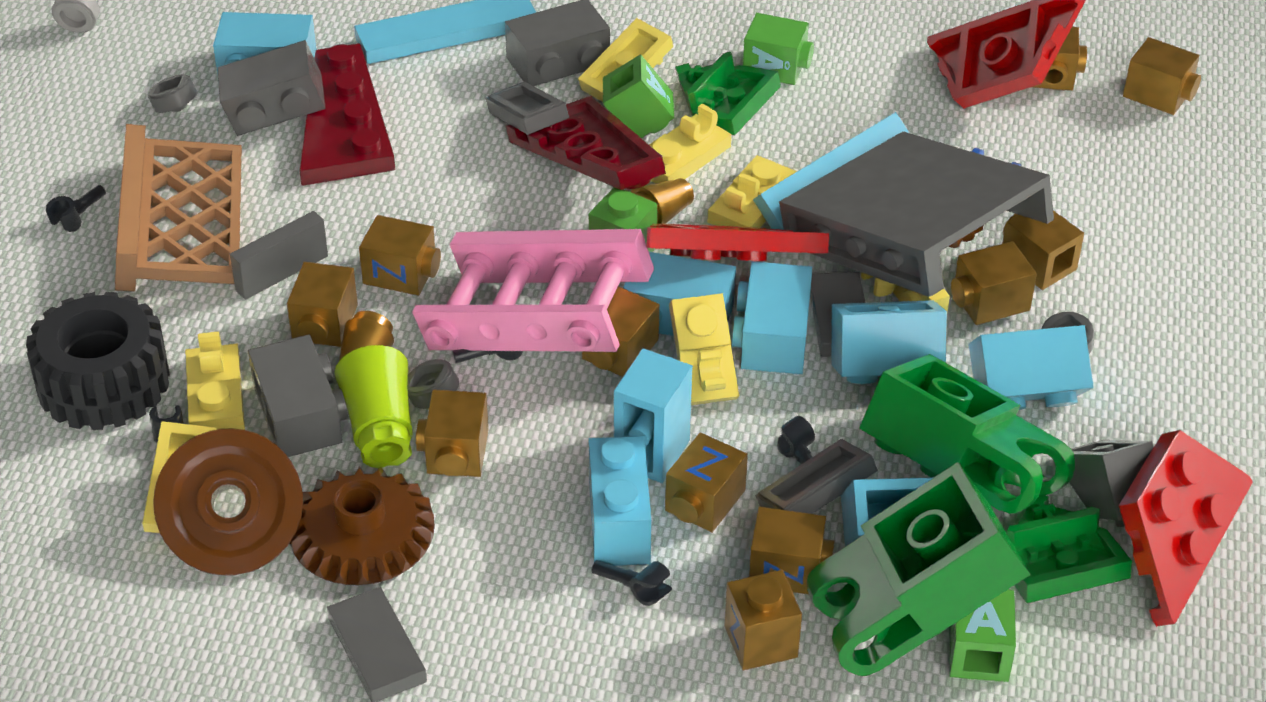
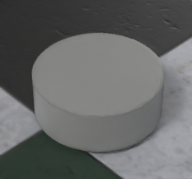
(76, 14)

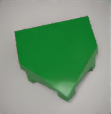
(727, 89)
(1065, 551)

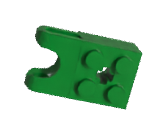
(951, 418)
(915, 572)

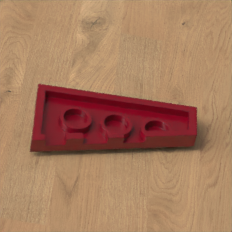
(350, 132)
(594, 145)

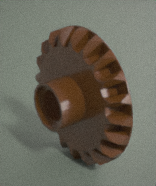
(219, 463)
(363, 528)

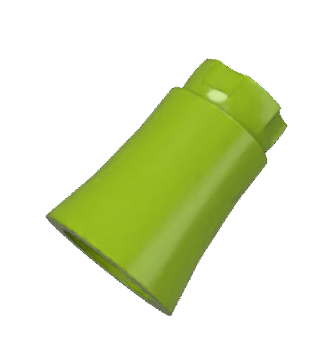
(377, 403)

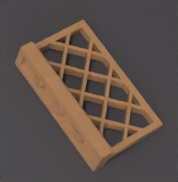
(137, 216)

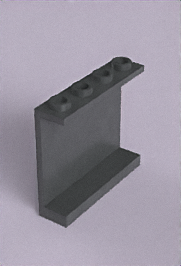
(908, 203)

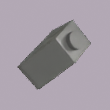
(1106, 473)

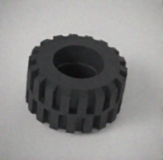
(98, 360)

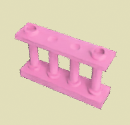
(535, 257)

